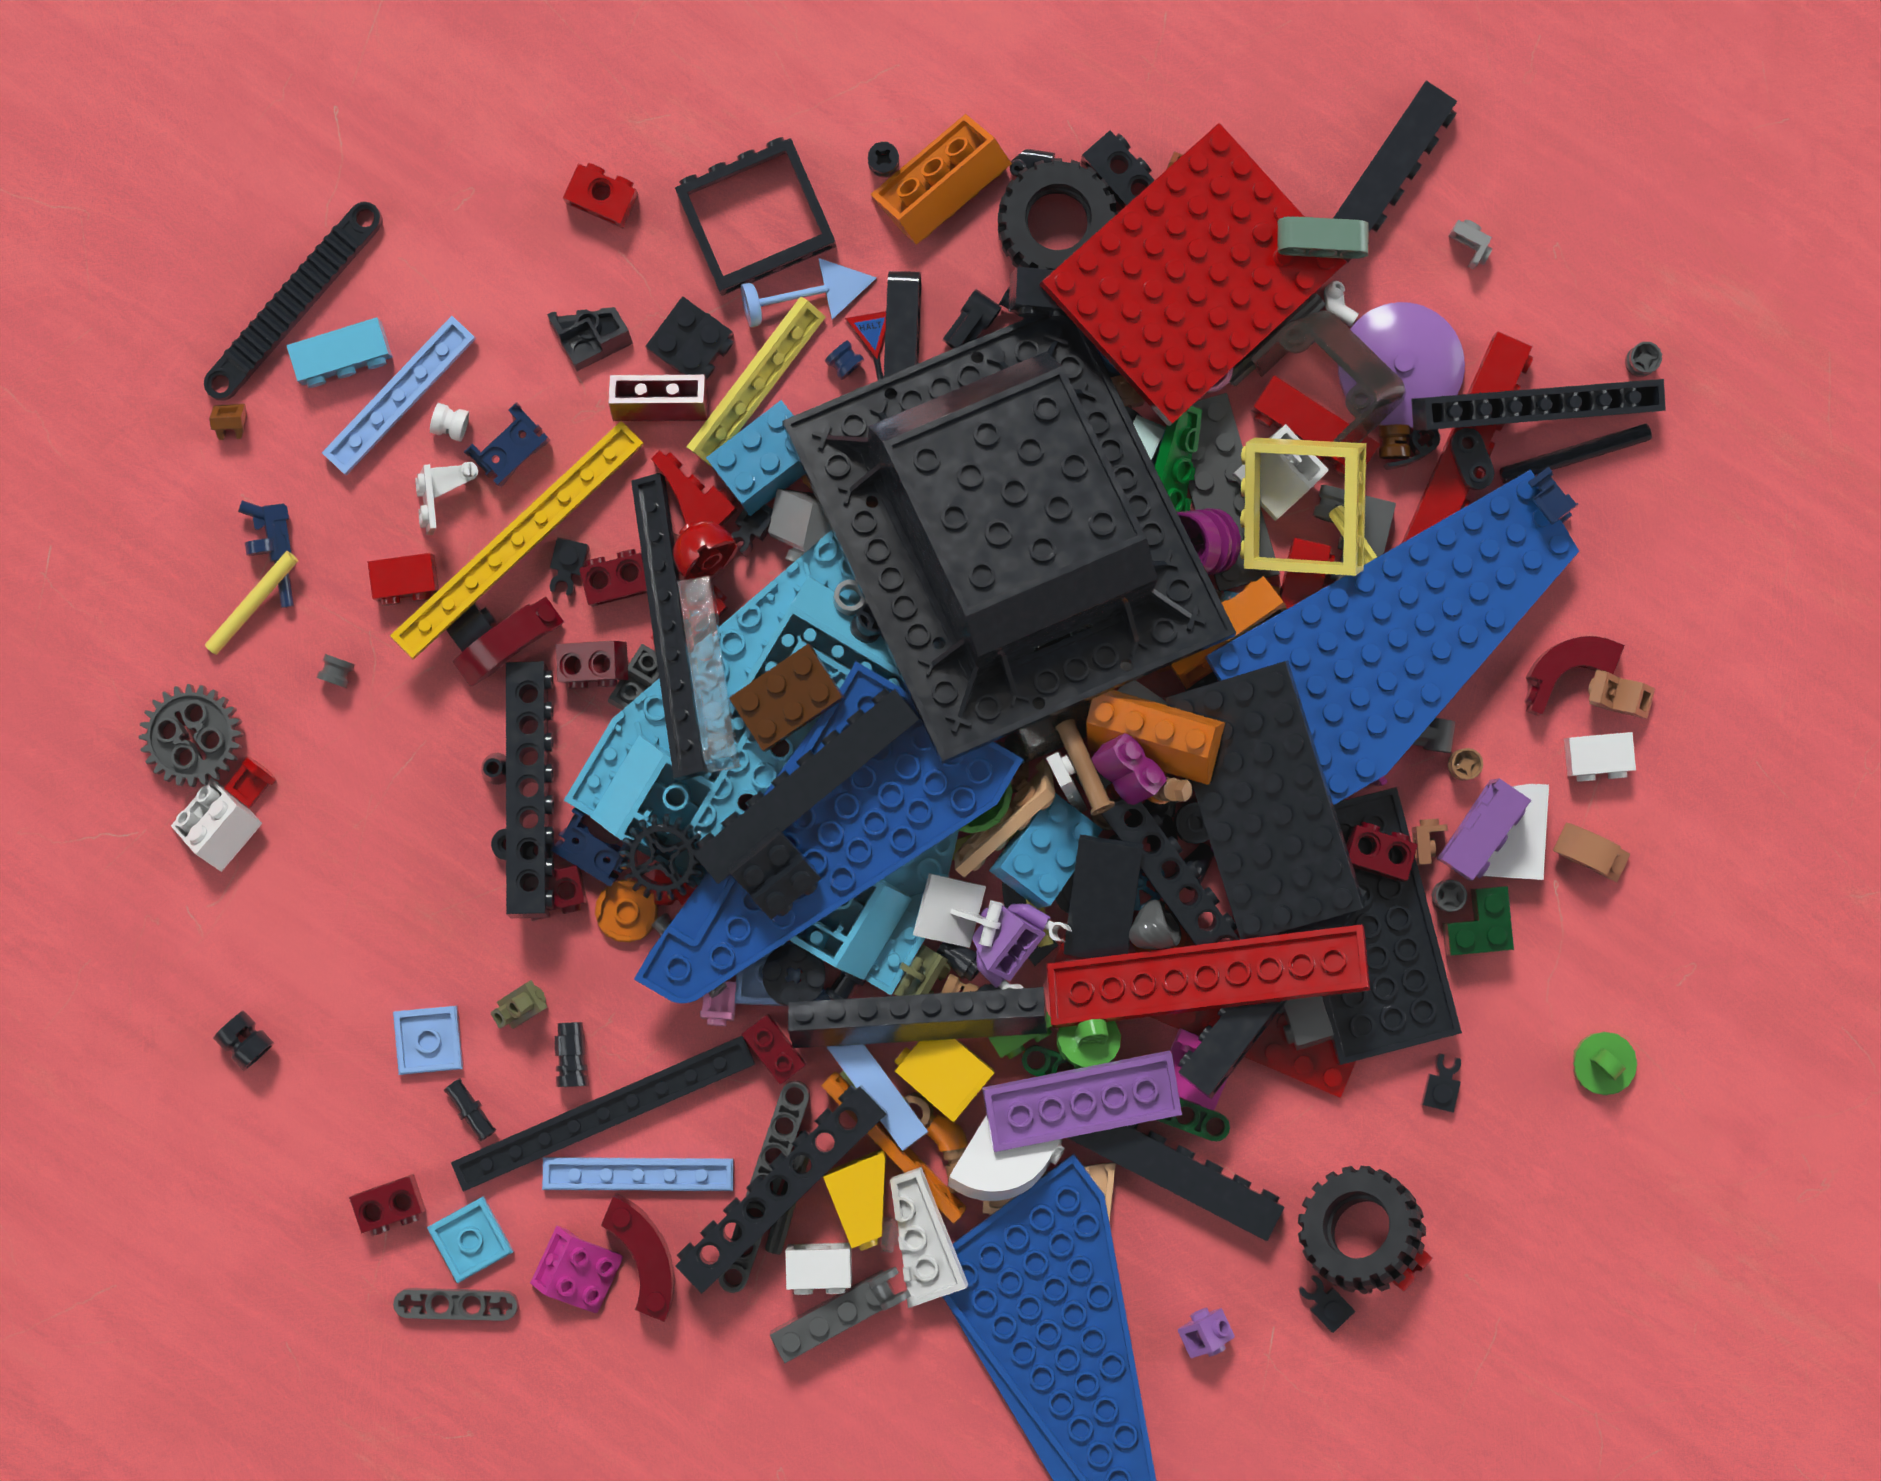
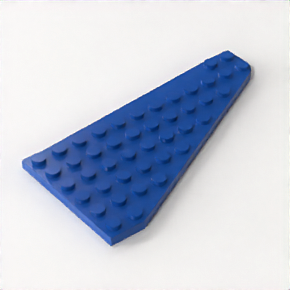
(852, 837)
(1056, 1328)

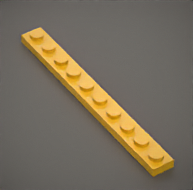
(516, 540)

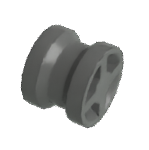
(335, 671)

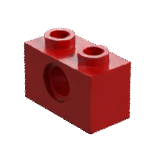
(614, 208)

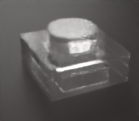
(890, 1235)

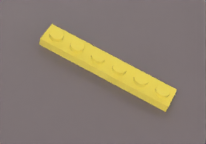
(757, 378)

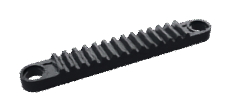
(292, 301)

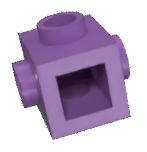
(1206, 1333)

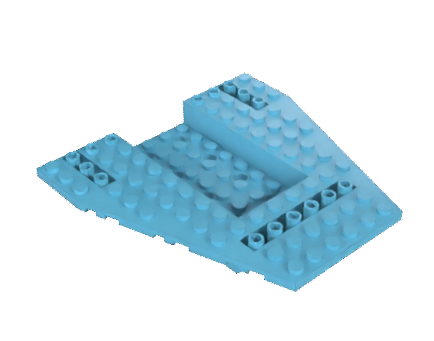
(633, 773)

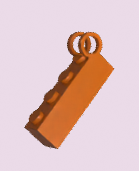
(1246, 611)

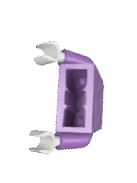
(1013, 943)

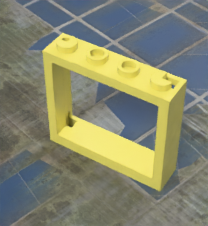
(1353, 504)

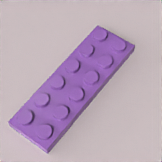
(1082, 1101)

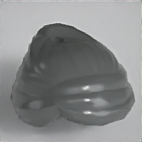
(1155, 927)

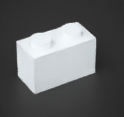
(1600, 754)

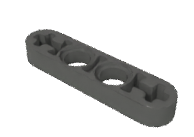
(456, 1309)

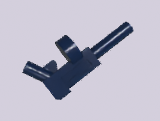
(276, 540)

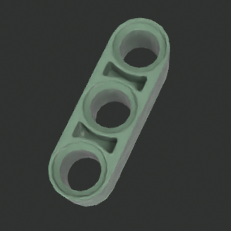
(1323, 237)

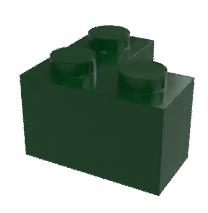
(1490, 928)

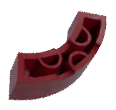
(649, 1252)

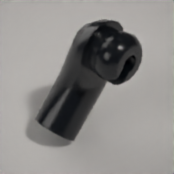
(1027, 159)

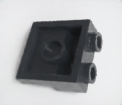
(690, 340)
(775, 874)

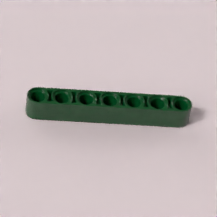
(1196, 1126)

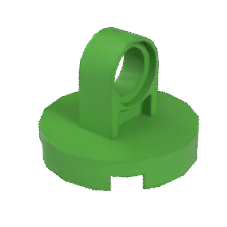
(1089, 1042)
(1604, 1063)

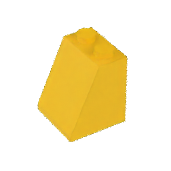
(944, 1073)
(859, 1197)

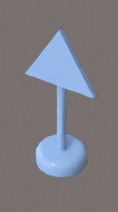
(840, 285)

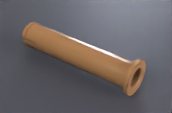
(1084, 767)

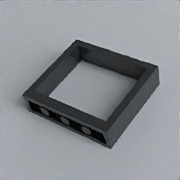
(775, 262)

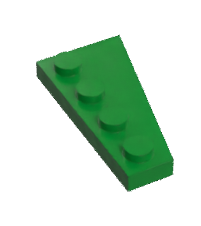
(1175, 457)

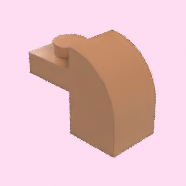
(1620, 694)
(1591, 851)

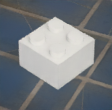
(818, 1267)

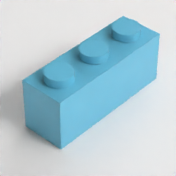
(340, 352)

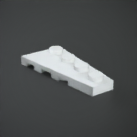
(927, 1251)

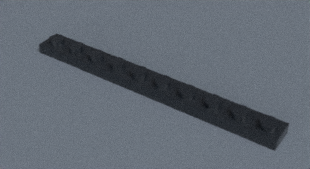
(668, 626)
(603, 1113)

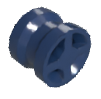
(844, 360)

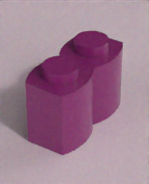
(1129, 769)

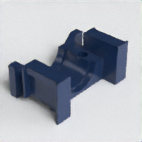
(509, 447)
(1551, 499)
(589, 852)

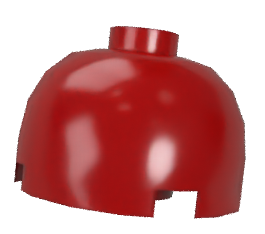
(701, 548)

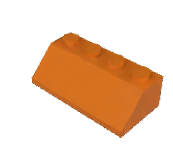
(941, 178)
(1171, 737)

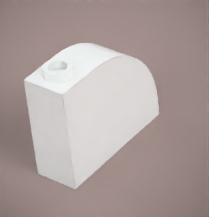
(1525, 848)
(1004, 1173)

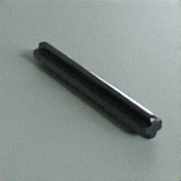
(1578, 452)

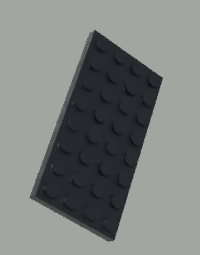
(1270, 806)
(1407, 975)

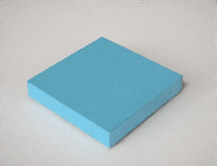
(470, 1239)

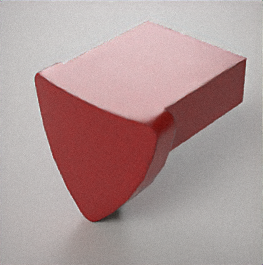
(249, 782)

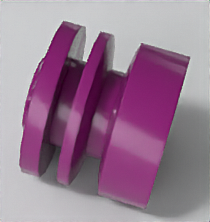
(1213, 537)

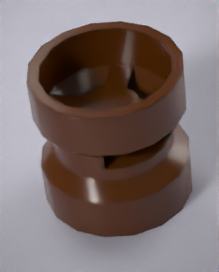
(1394, 441)

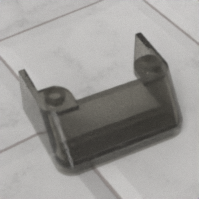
(1377, 386)

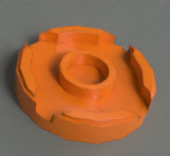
(625, 912)

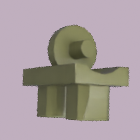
(922, 973)
(519, 1005)

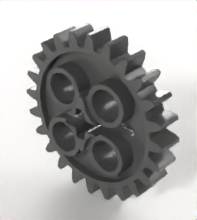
(168, 751)

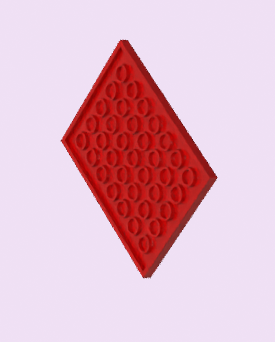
(1188, 275)

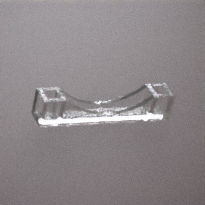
(708, 674)

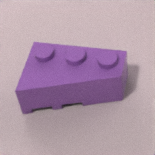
(1484, 829)

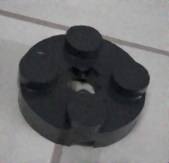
(793, 957)

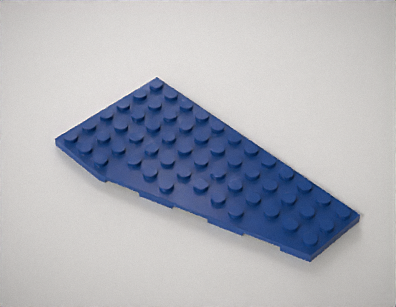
(1408, 631)

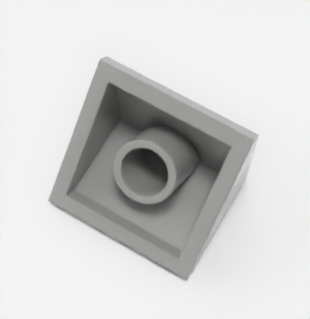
(797, 519)

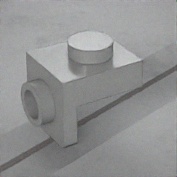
(1471, 236)

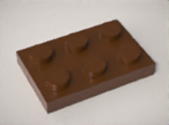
(786, 697)

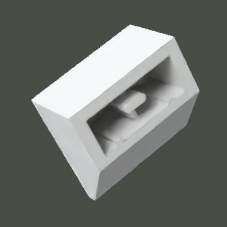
(1284, 476)
(216, 825)

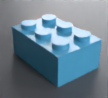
(758, 460)
(1044, 852)

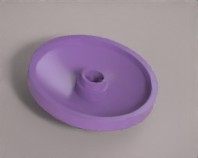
(1417, 348)

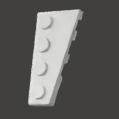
(1063, 769)

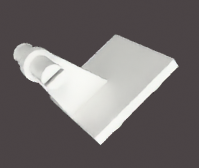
(436, 482)
(952, 910)

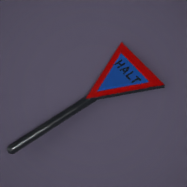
(871, 331)

